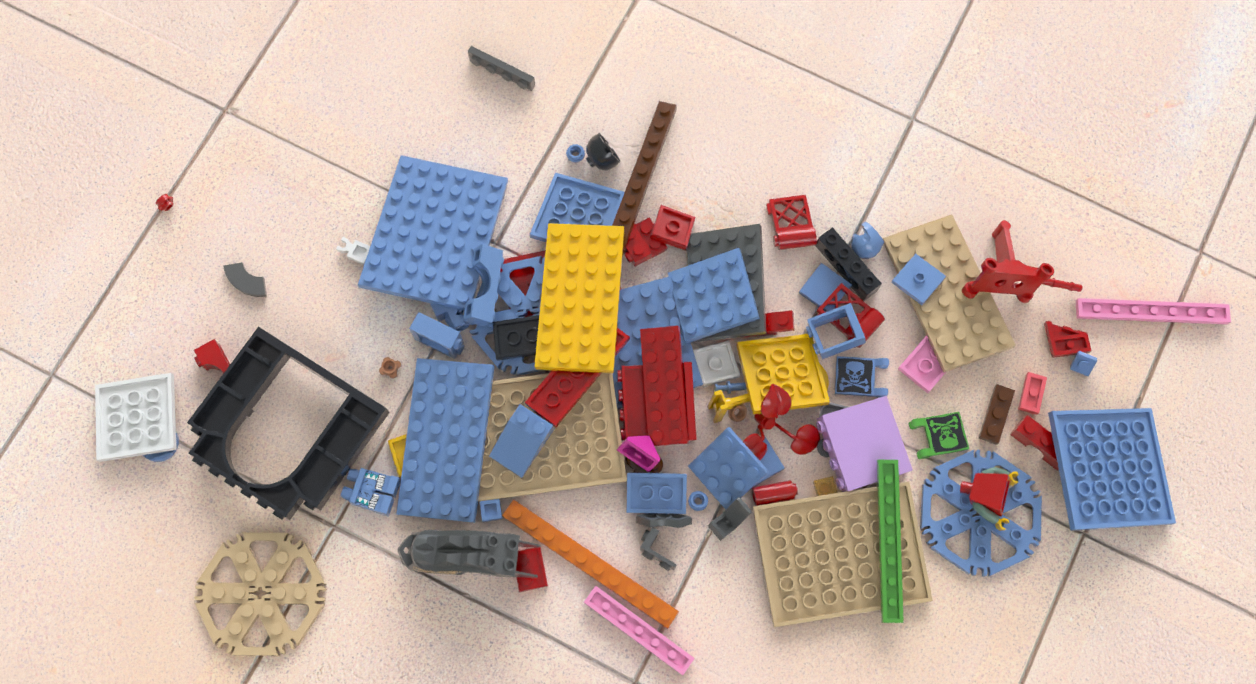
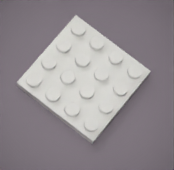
(135, 417)

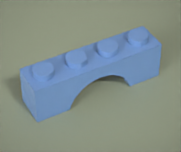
(487, 263)

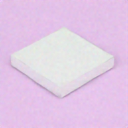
(716, 363)

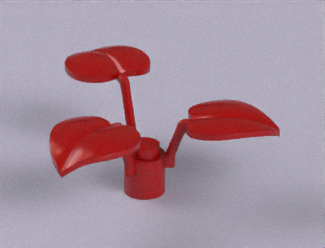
(779, 403)

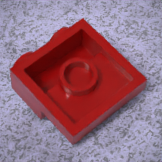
(641, 246)

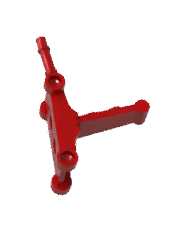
(1002, 274)

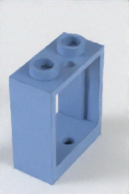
(822, 319)
(437, 335)

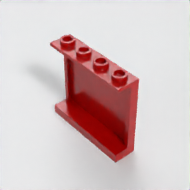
(634, 405)

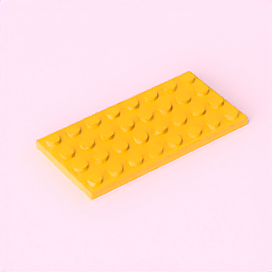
(580, 298)

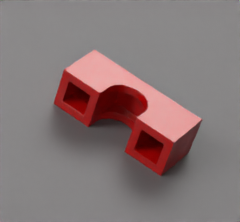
(1032, 433)

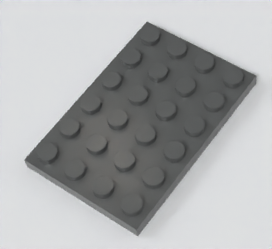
(749, 241)

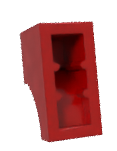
(211, 356)

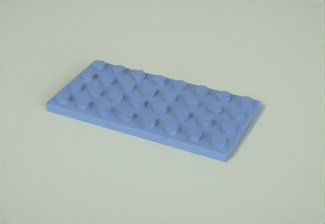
(445, 440)

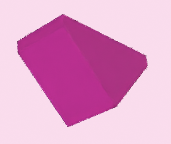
(640, 451)

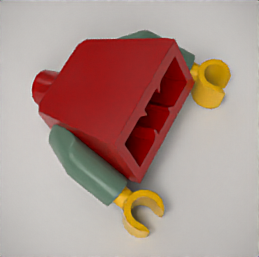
(989, 493)

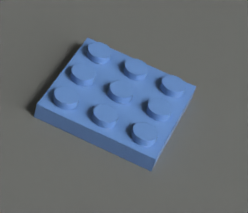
(728, 468)

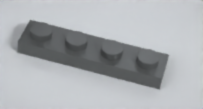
(501, 68)

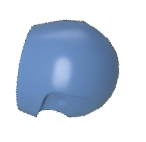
(868, 244)

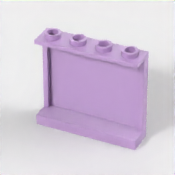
(858, 439)

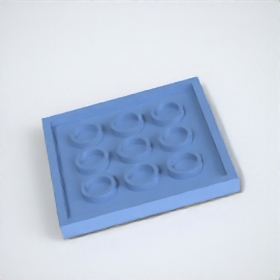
(576, 202)
(713, 295)

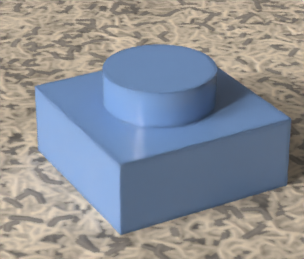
(1083, 363)
(490, 510)

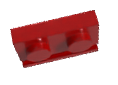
(531, 562)

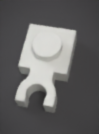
(357, 251)

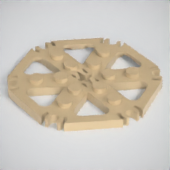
(267, 610)

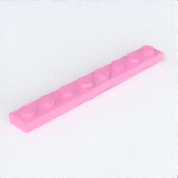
(1153, 311)

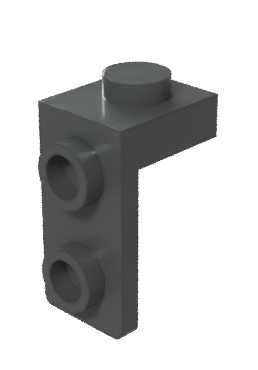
(730, 519)
(649, 538)

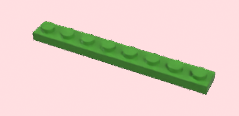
(890, 541)

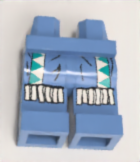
(365, 490)

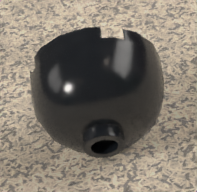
(601, 154)

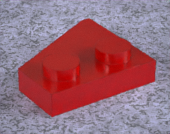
(1065, 340)

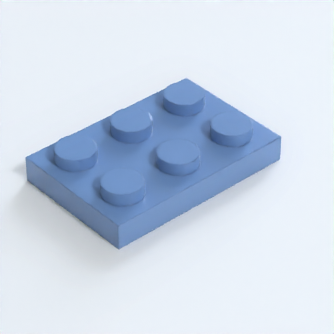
(656, 493)

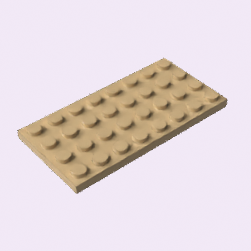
(956, 326)

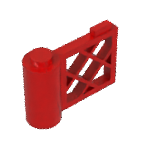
(796, 235)
(868, 319)
(774, 493)

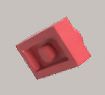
(1032, 393)

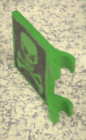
(944, 434)

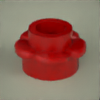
(165, 202)

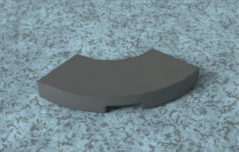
(244, 281)
(655, 519)

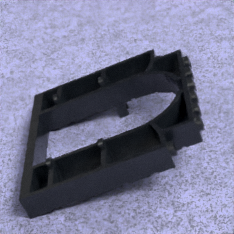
(233, 401)

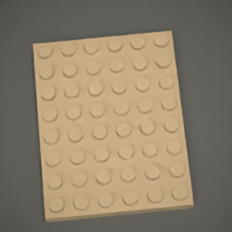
(575, 455)
(826, 556)

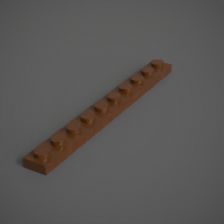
(644, 168)

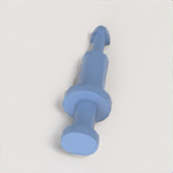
(730, 387)

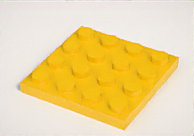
(786, 363)

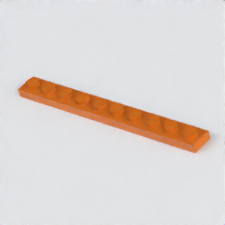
(590, 564)

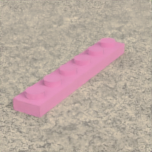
(639, 630)

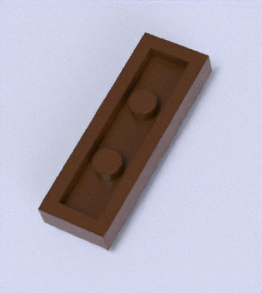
(996, 414)

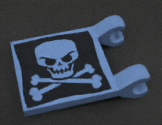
(857, 376)

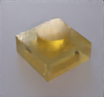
(825, 486)

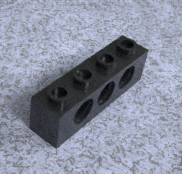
(848, 264)

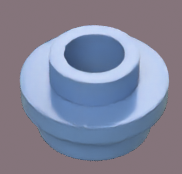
(575, 148)
(698, 494)

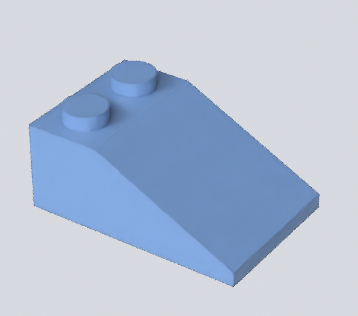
(521, 440)

